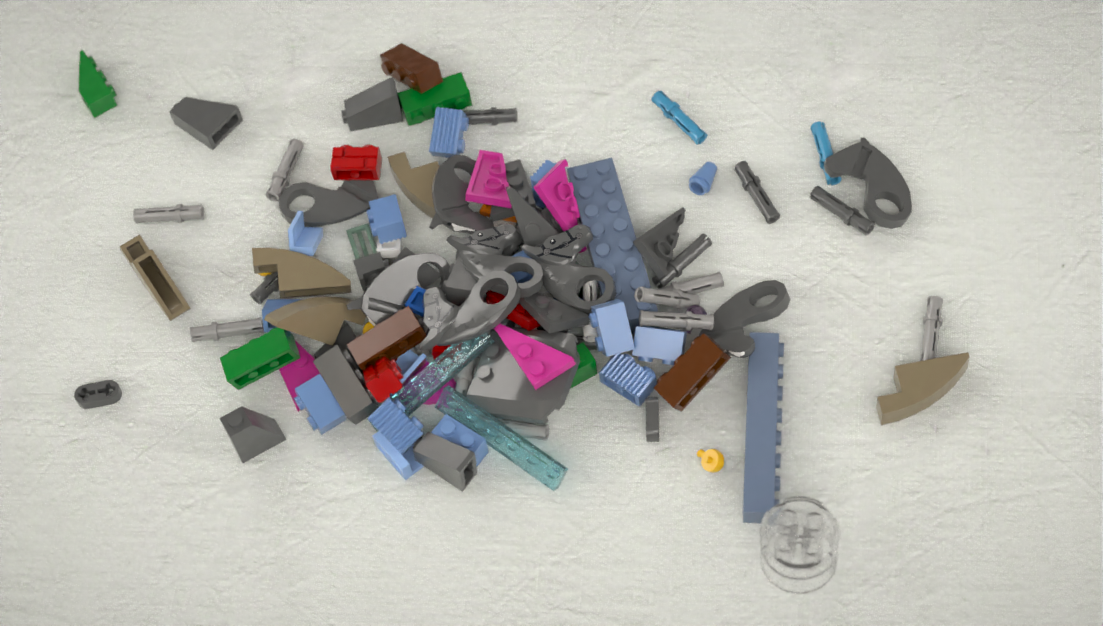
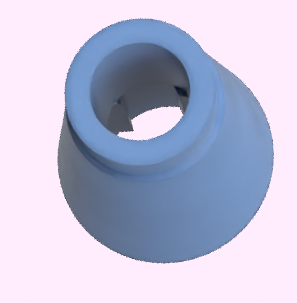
(702, 180)

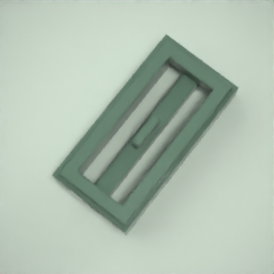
(358, 230)

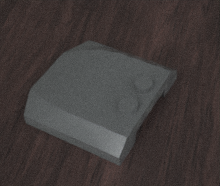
(505, 390)

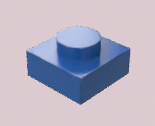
(415, 301)

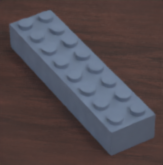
(612, 247)

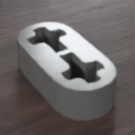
(98, 394)
(652, 419)

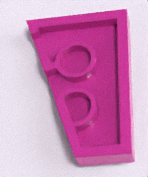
(489, 180)
(299, 372)

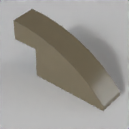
(415, 182)
(299, 273)
(154, 277)
(316, 317)
(920, 386)

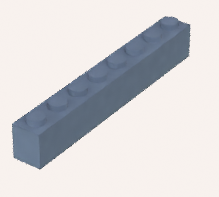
(761, 427)

